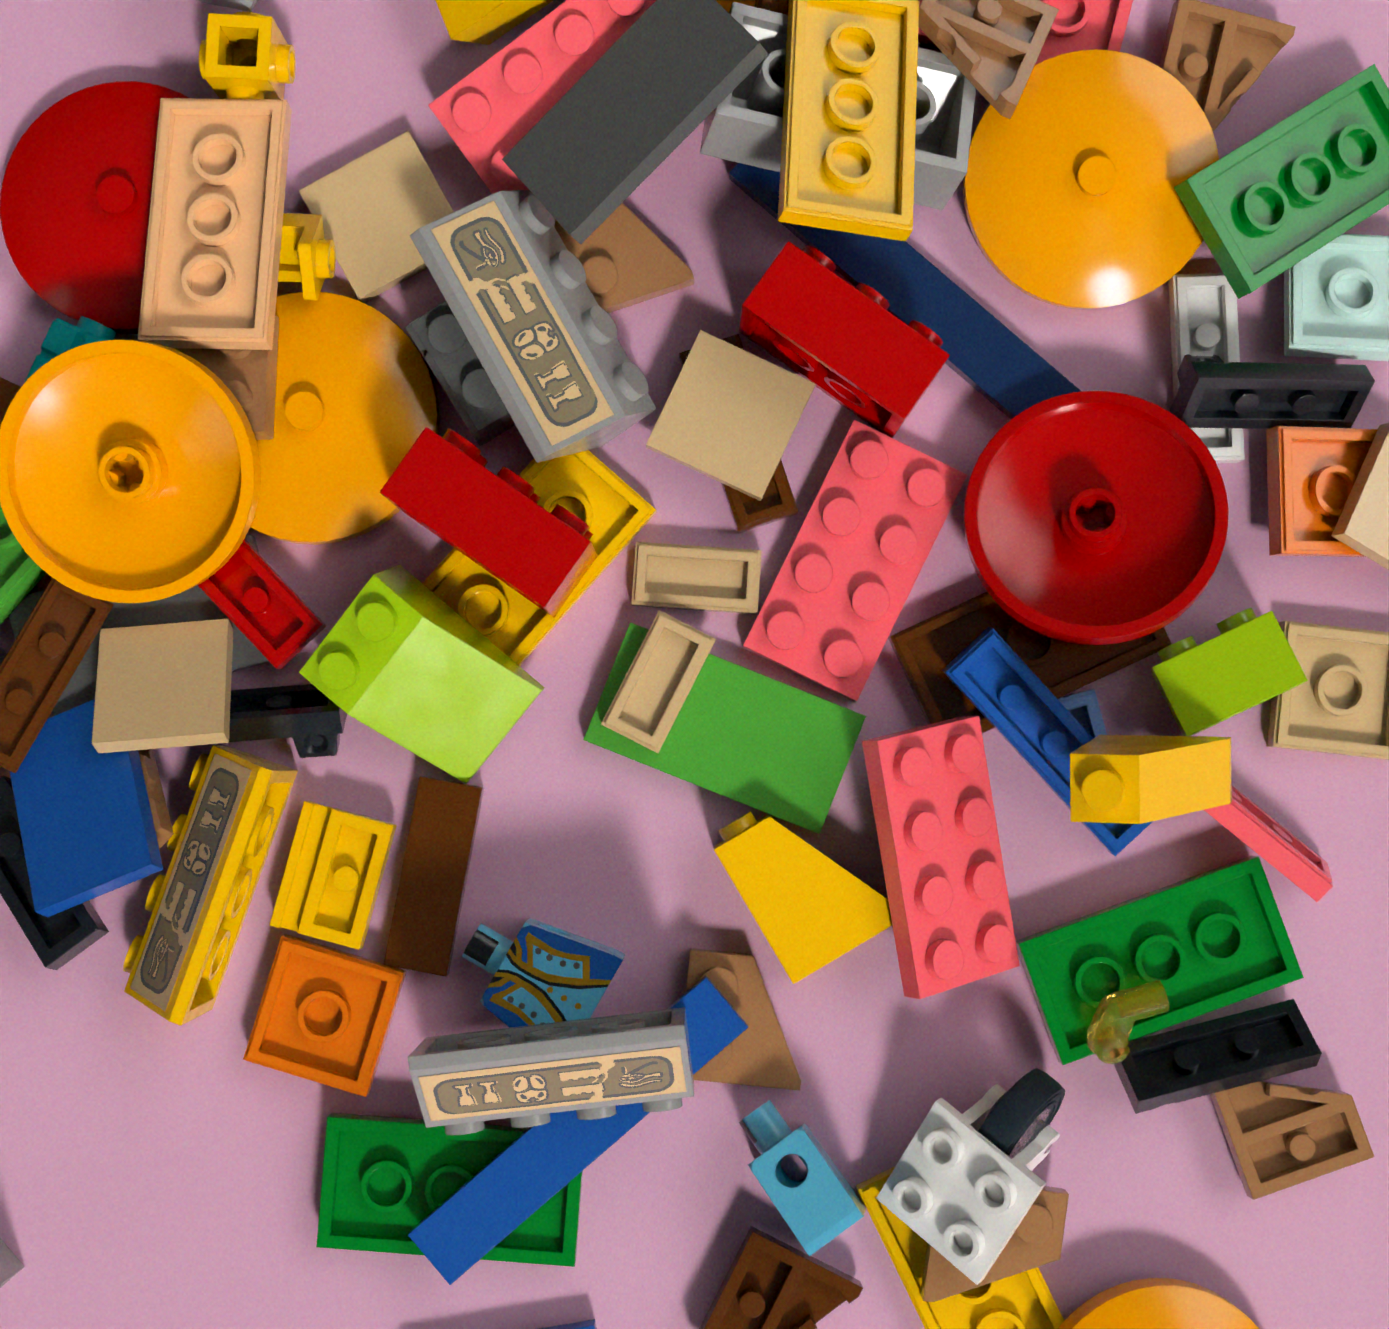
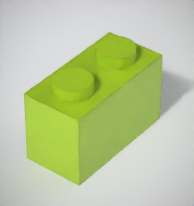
(1227, 672)

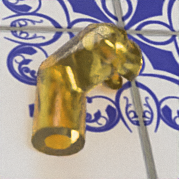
(1116, 1016)

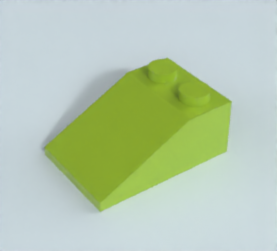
(421, 675)

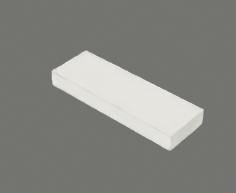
(1206, 325)

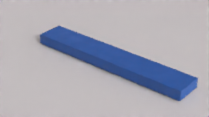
(553, 1155)

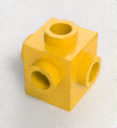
(236, 44)

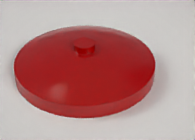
(82, 201)
(1095, 517)

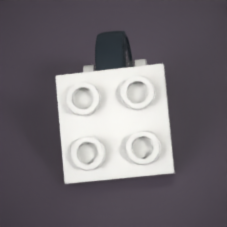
(972, 1174)

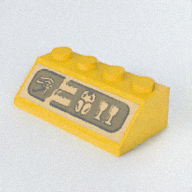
(208, 882)

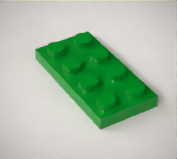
(1295, 184)
(1201, 937)
(395, 1171)

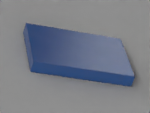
(81, 815)

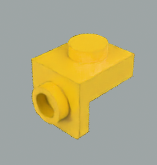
(306, 253)

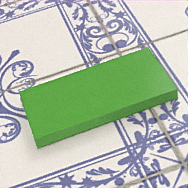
(744, 738)

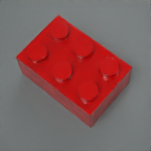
(842, 338)
(492, 518)

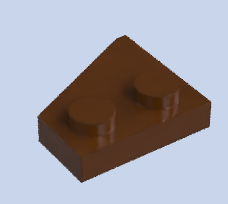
(777, 1288)

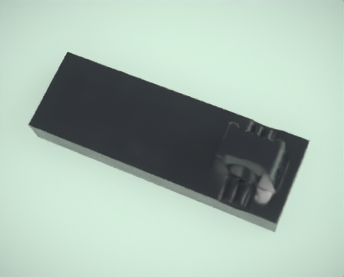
(1269, 394)
(286, 713)
(55, 937)
(1217, 1055)

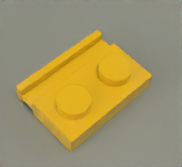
(333, 875)

